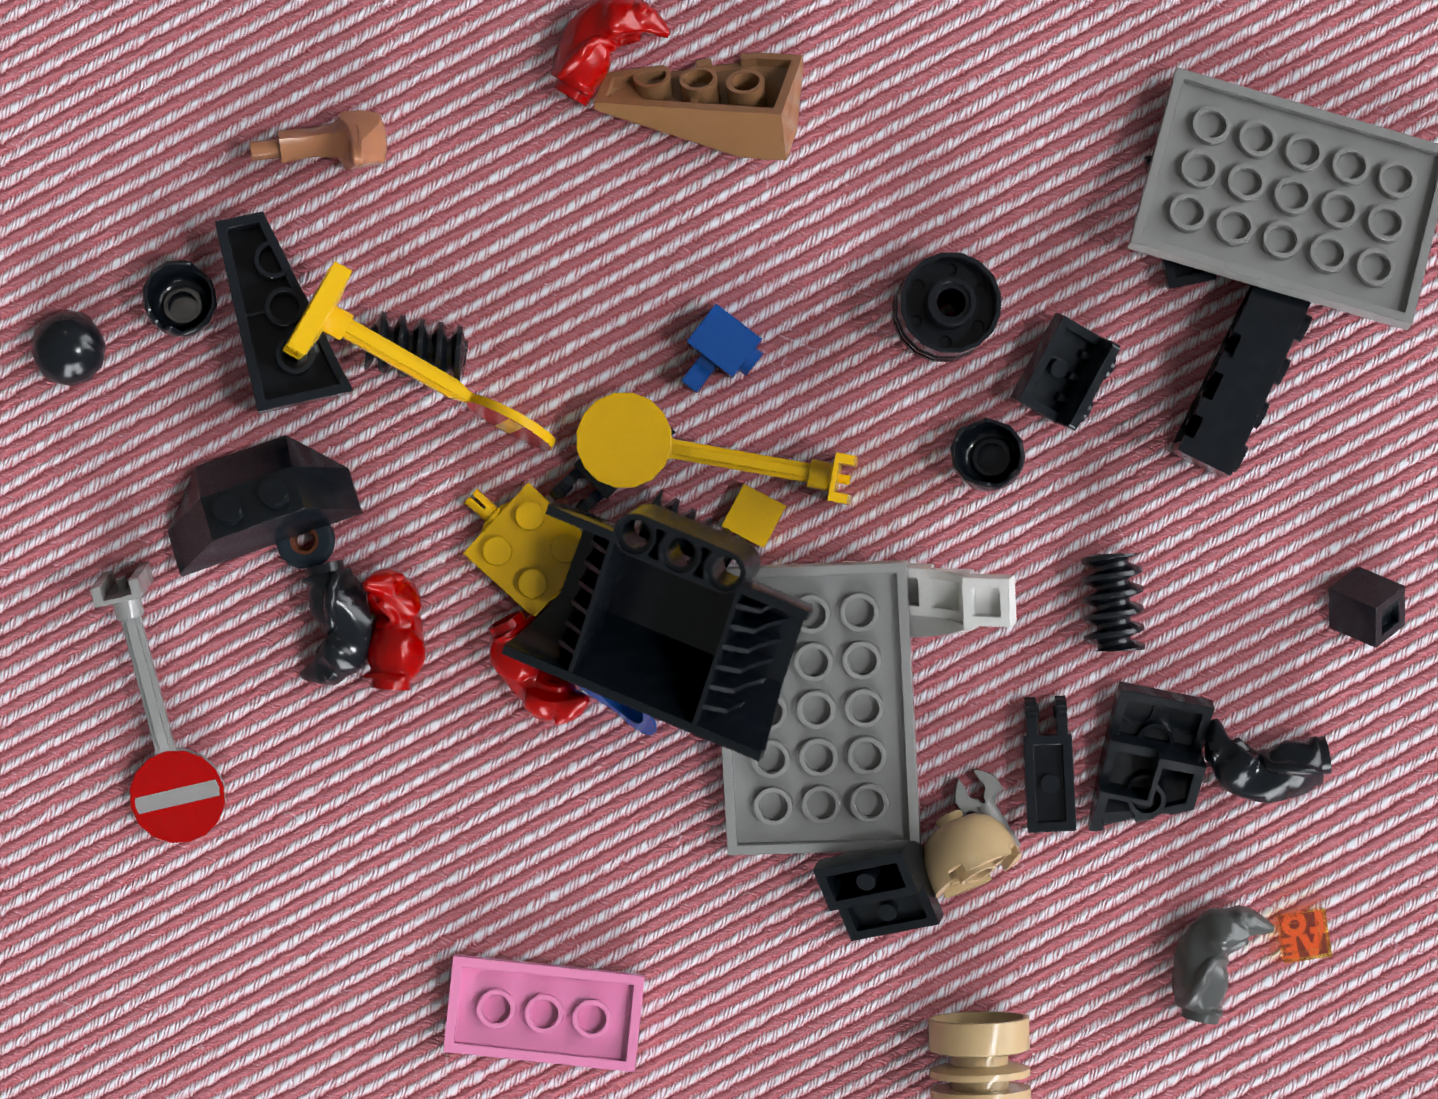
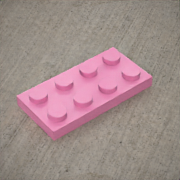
(544, 1013)

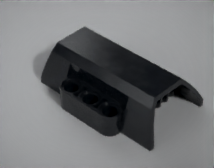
(669, 627)

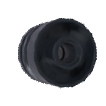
(962, 283)

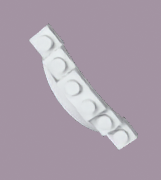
(957, 600)

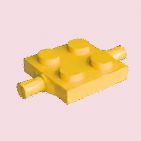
(523, 548)

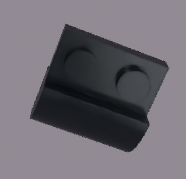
(880, 890)

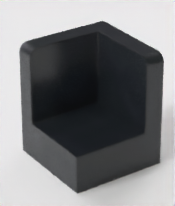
(1367, 606)

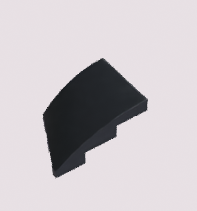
(1150, 756)

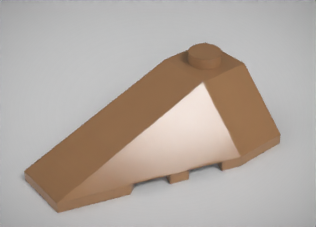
(730, 107)

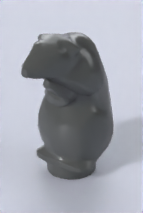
(1202, 957)

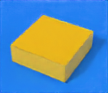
(753, 515)

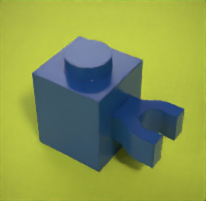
(722, 344)

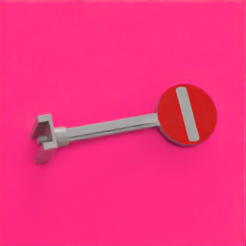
(176, 790)

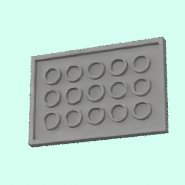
(1290, 199)
(844, 724)

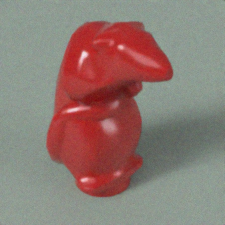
(591, 38)
(397, 636)
(542, 693)

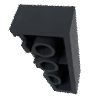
(267, 311)
(1240, 380)

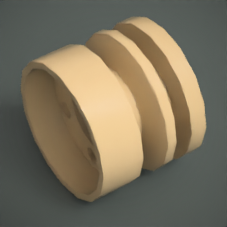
(979, 1055)

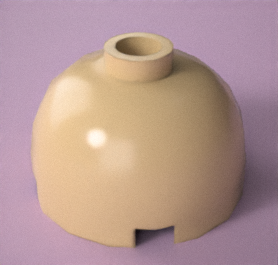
(967, 852)

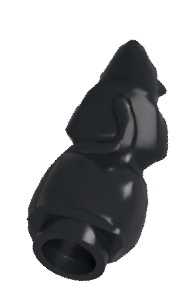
(342, 610)
(1269, 774)

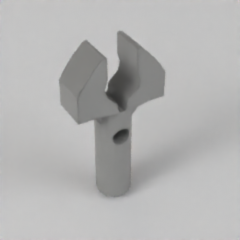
(988, 806)

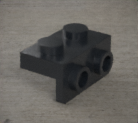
(1066, 372)

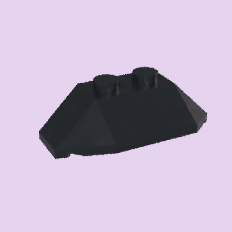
(257, 502)

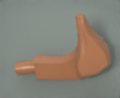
(354, 138)

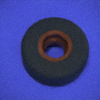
(315, 555)

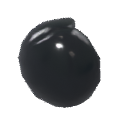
(179, 298)
(68, 347)
(987, 455)

